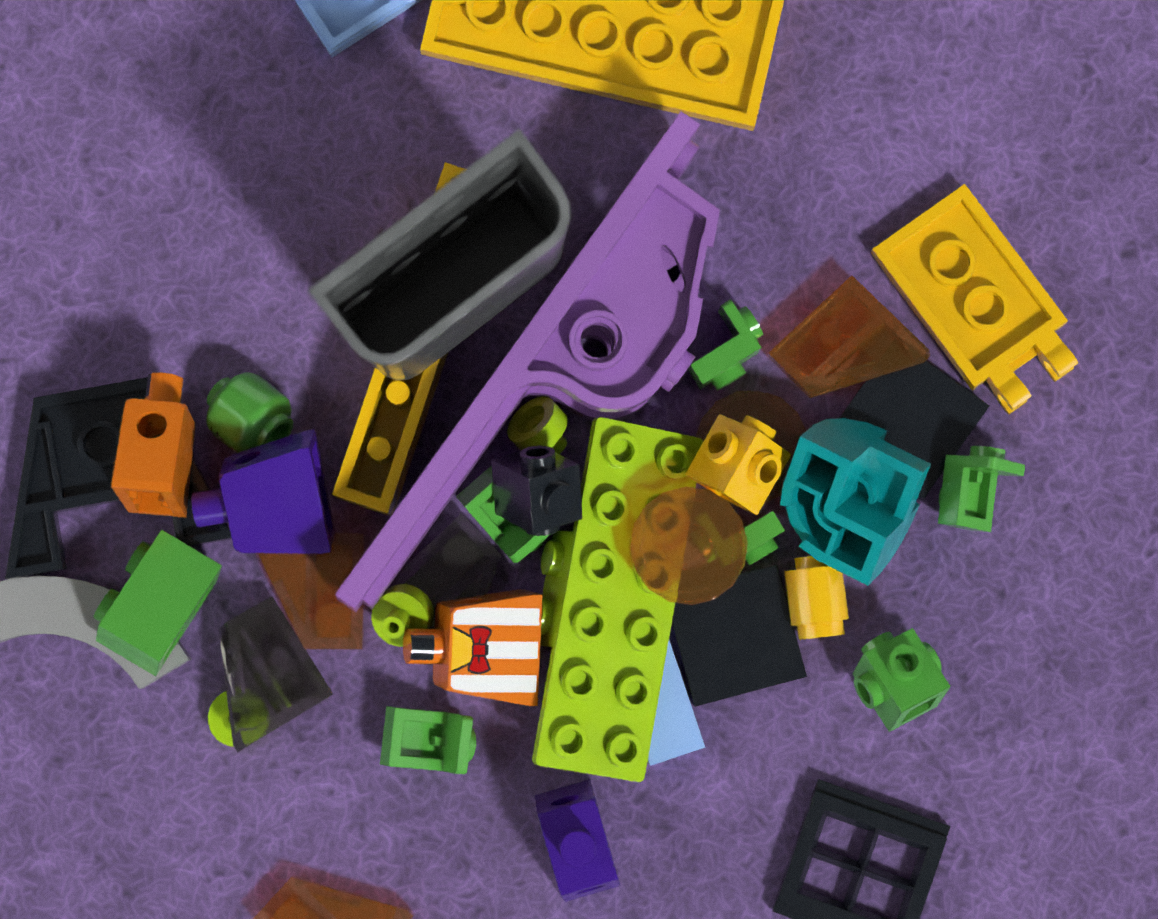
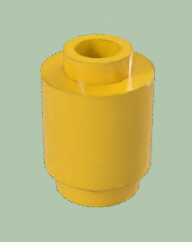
(816, 599)

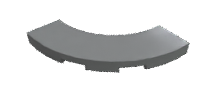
(66, 609)

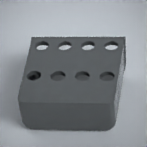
(450, 262)

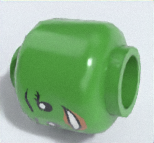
(247, 412)

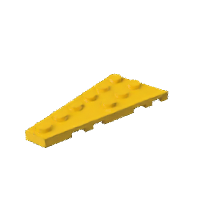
(648, 53)

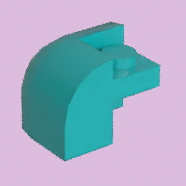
(851, 496)

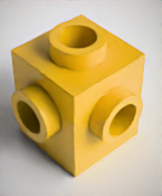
(739, 462)

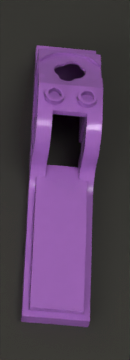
(609, 293)

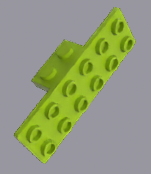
(598, 614)

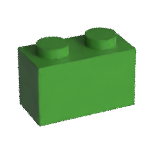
(156, 602)

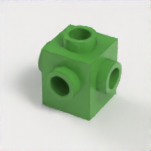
(899, 678)

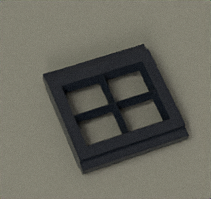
(878, 820)

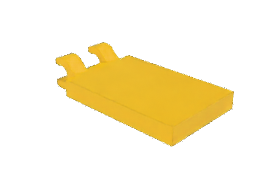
(976, 296)

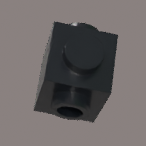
(537, 489)

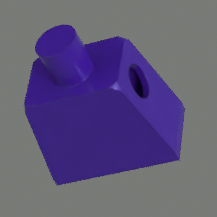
(272, 498)
(576, 840)

